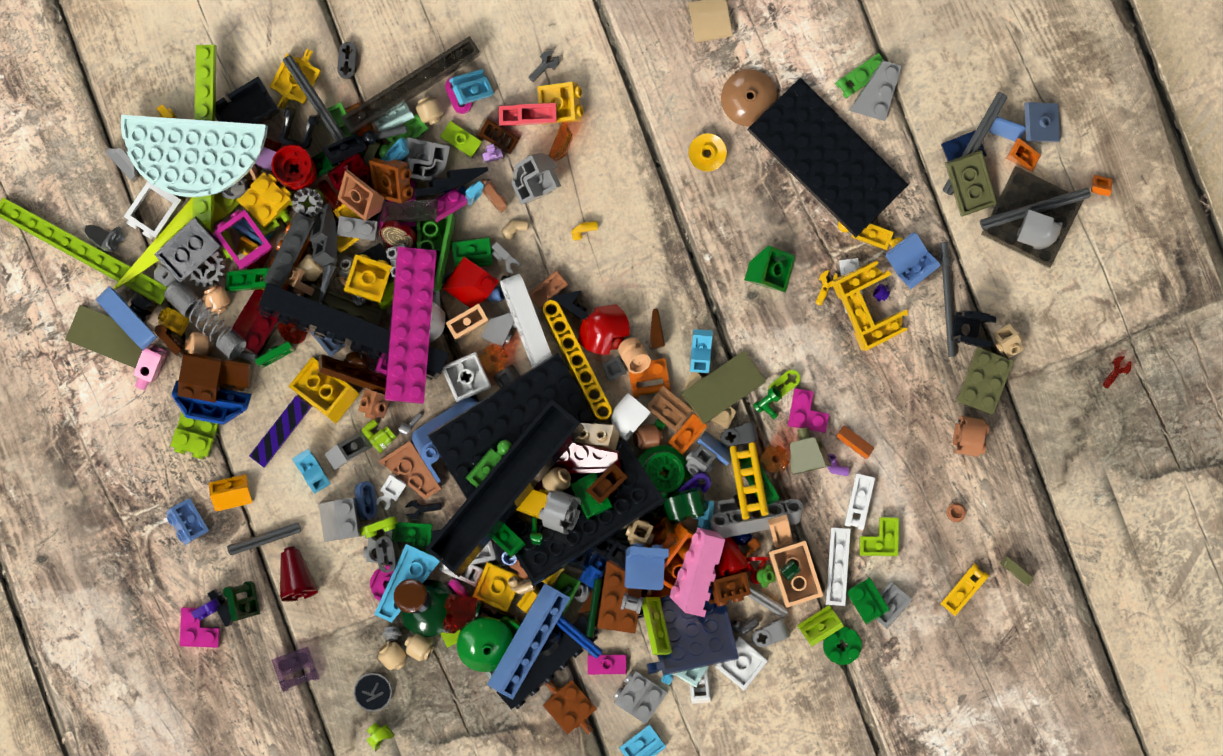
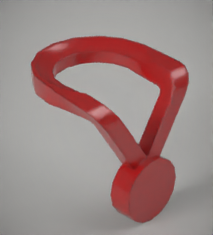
(753, 578)

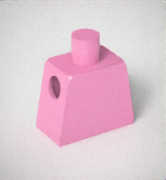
(153, 359)

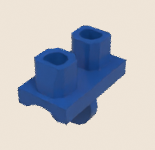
(594, 570)

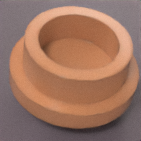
(956, 512)

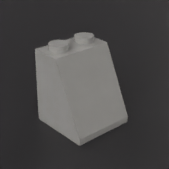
(340, 519)

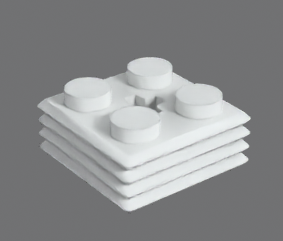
(471, 365)

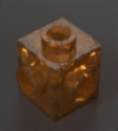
(490, 365)
(767, 455)

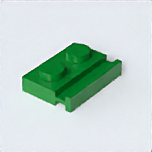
(476, 250)
(588, 504)
(868, 601)

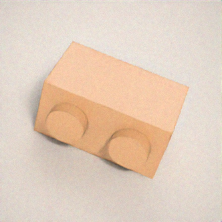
(467, 322)

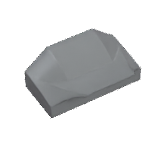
(123, 161)

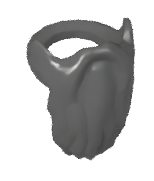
(104, 239)

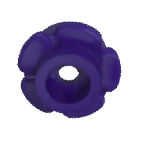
(881, 292)

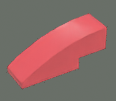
(527, 114)

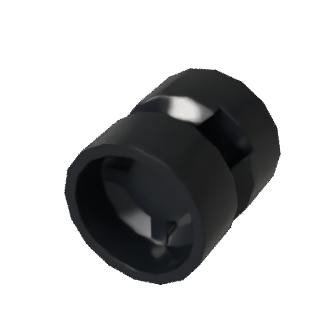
(142, 306)

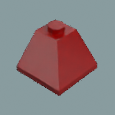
(470, 283)

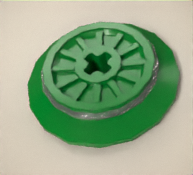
(669, 460)

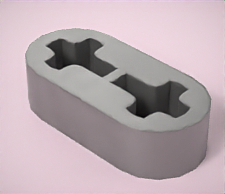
(351, 61)
(381, 556)

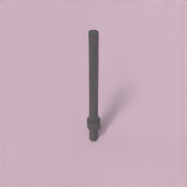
(945, 262)

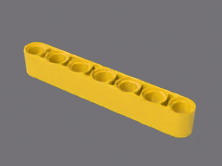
(576, 351)

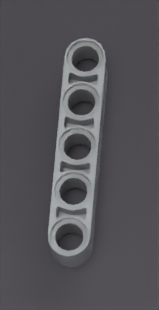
(731, 522)

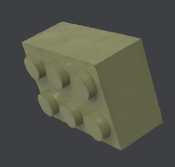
(984, 381)

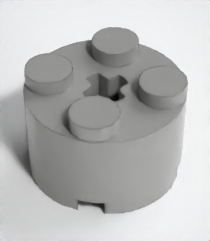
(560, 511)

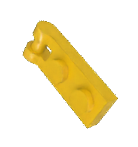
(964, 590)

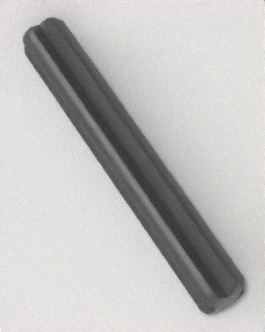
(264, 539)

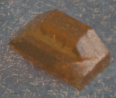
(561, 143)

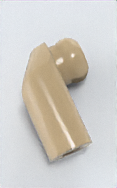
(511, 228)
(520, 587)

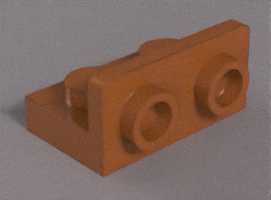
(730, 588)

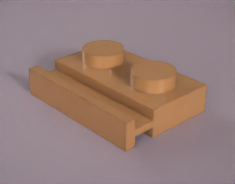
(668, 409)

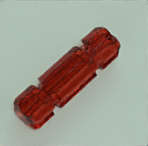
(329, 194)

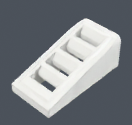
(475, 578)
(701, 699)

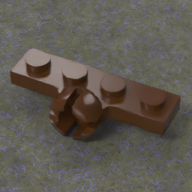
(353, 371)

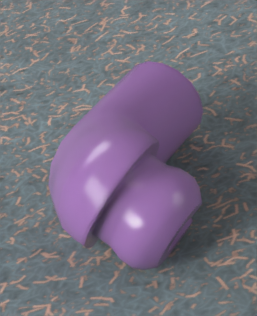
(836, 468)

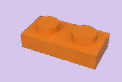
(687, 434)

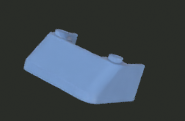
(422, 441)

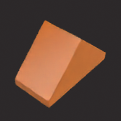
(1023, 155)

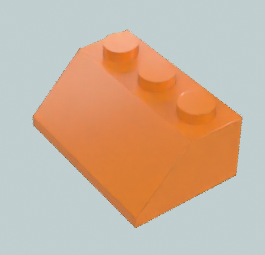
(677, 554)

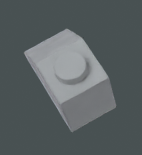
(348, 450)

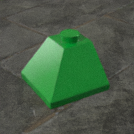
(770, 269)

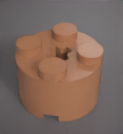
(970, 436)

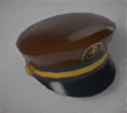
(411, 596)

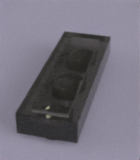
(410, 211)

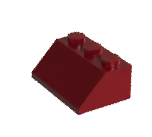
(253, 327)

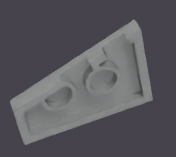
(878, 93)

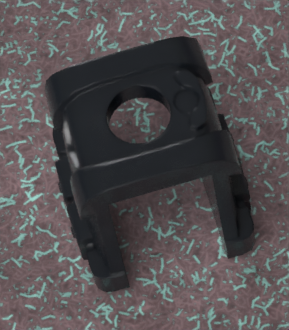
(307, 140)
(972, 319)

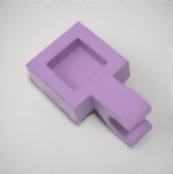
(492, 154)

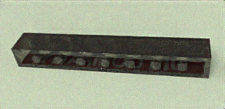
(410, 86)

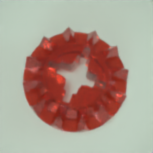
(294, 337)

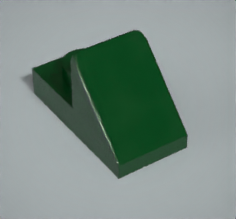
(323, 165)

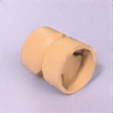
(634, 355)

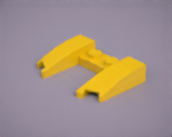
(866, 331)

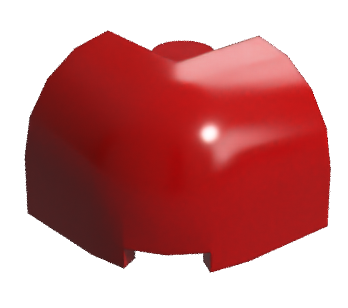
(604, 329)

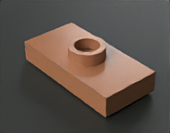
(548, 289)

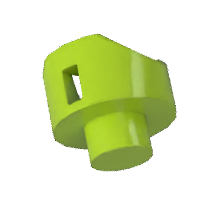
(377, 734)

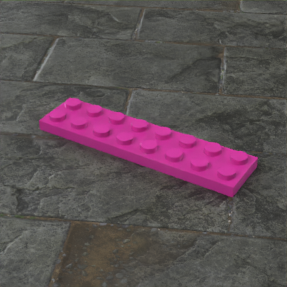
(410, 325)

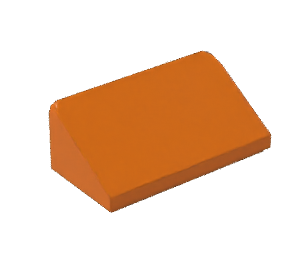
(855, 442)

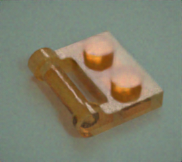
(664, 531)

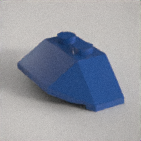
(227, 406)

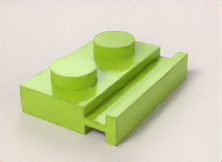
(820, 625)

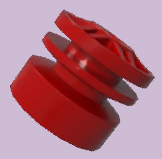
(286, 161)

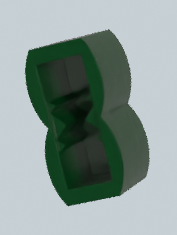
(685, 504)

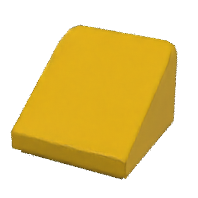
(246, 246)

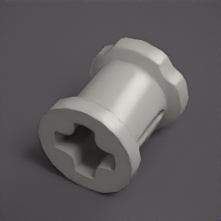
(631, 603)

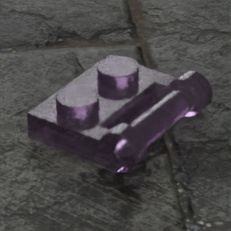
(293, 662)

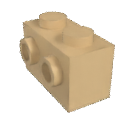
(599, 435)

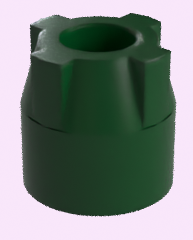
(789, 570)

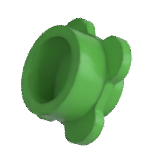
(765, 576)

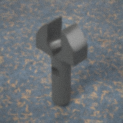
(544, 65)

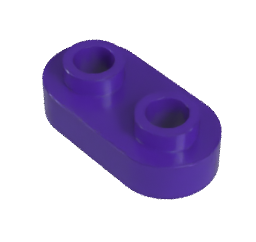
(694, 482)
(206, 610)

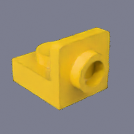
(173, 320)

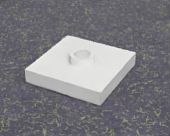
(746, 667)

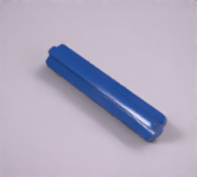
(579, 637)

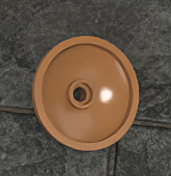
(734, 98)

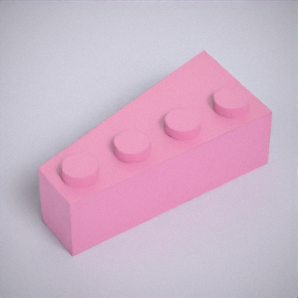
(697, 572)

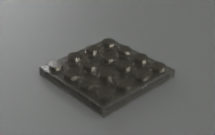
(1024, 190)

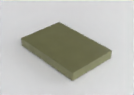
(971, 183)

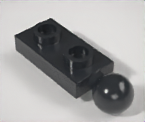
(349, 146)

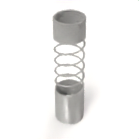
(189, 303)

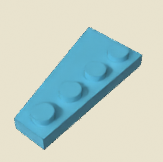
(411, 565)

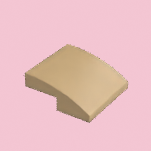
(709, 20)

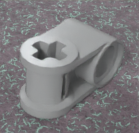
(774, 633)

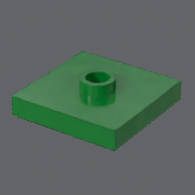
(274, 354)

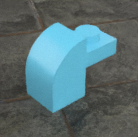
(701, 351)
(311, 470)

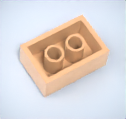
(805, 584)

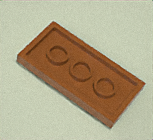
(610, 614)

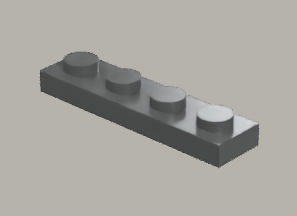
(289, 250)

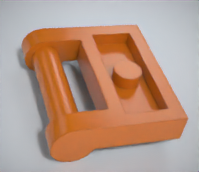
(656, 370)

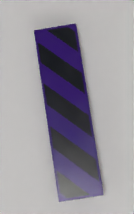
(280, 431)

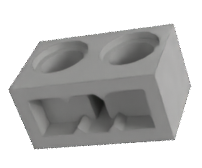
(372, 545)

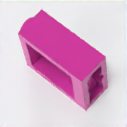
(254, 255)

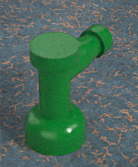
(773, 395)

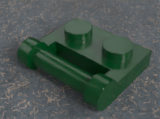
(243, 607)

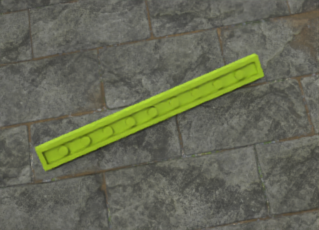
(205, 110)
(80, 250)

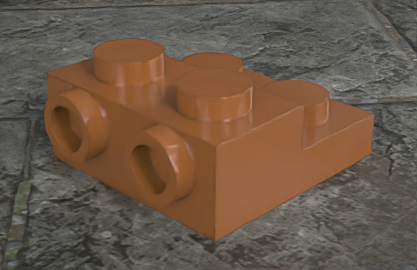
(391, 179)

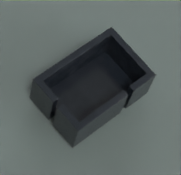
(248, 104)

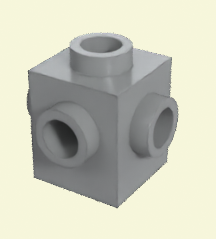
(700, 460)

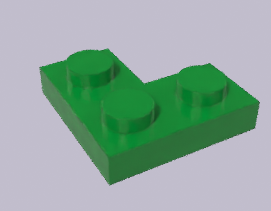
(416, 533)

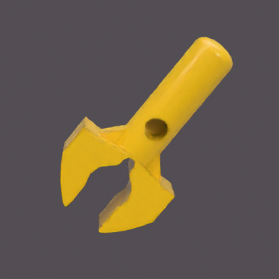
(825, 287)

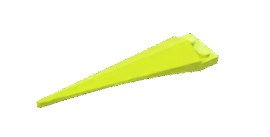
(222, 208)

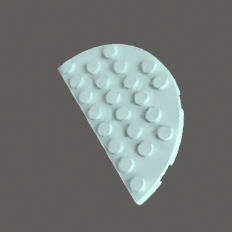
(192, 155)

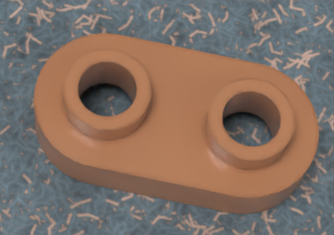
(497, 200)

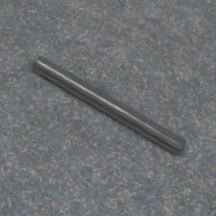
(313, 98)
(981, 131)
(1037, 207)

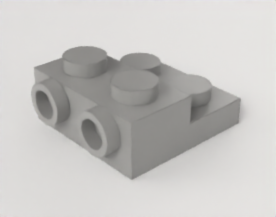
(639, 696)

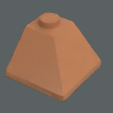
(359, 196)

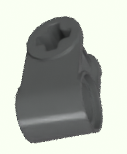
(743, 435)

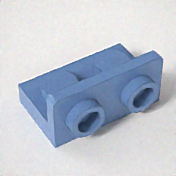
(186, 521)

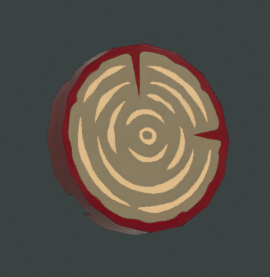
(396, 234)

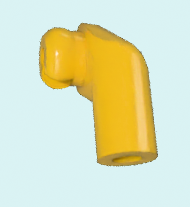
(583, 227)

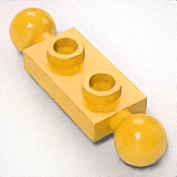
(875, 236)

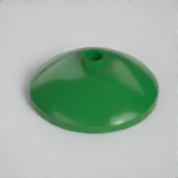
(482, 634)

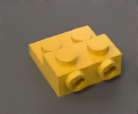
(566, 98)
(265, 199)
(368, 278)

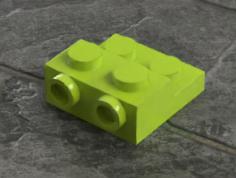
(194, 437)

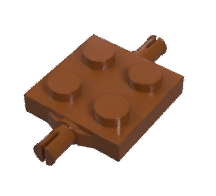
(569, 707)

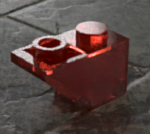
(459, 612)

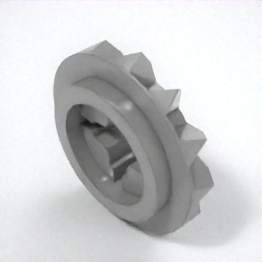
(314, 198)

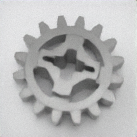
(204, 274)

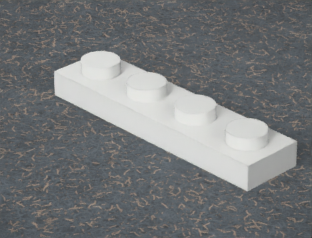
(837, 566)

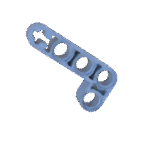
(126, 318)

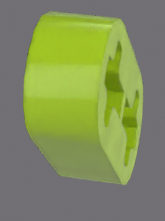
(783, 378)

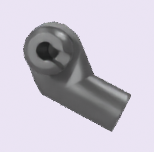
(743, 627)

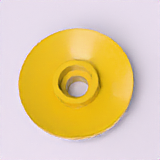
(714, 145)

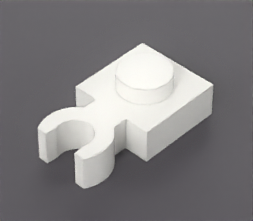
(392, 489)

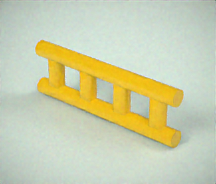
(740, 473)

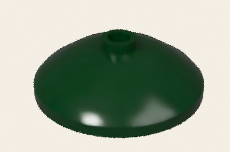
(431, 620)

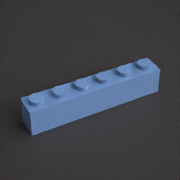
(528, 641)

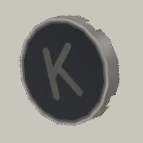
(372, 692)

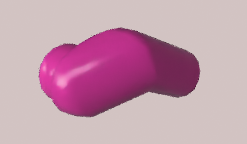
(458, 587)

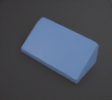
(1007, 129)
(722, 453)

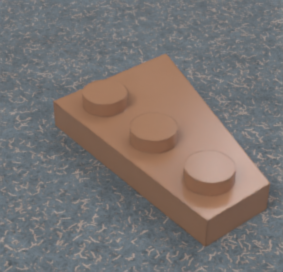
(410, 467)

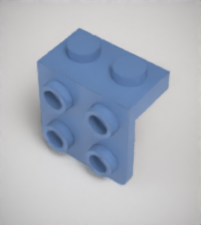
(911, 260)
(645, 567)

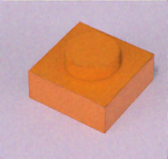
(1101, 185)

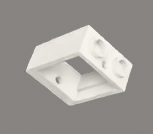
(176, 204)

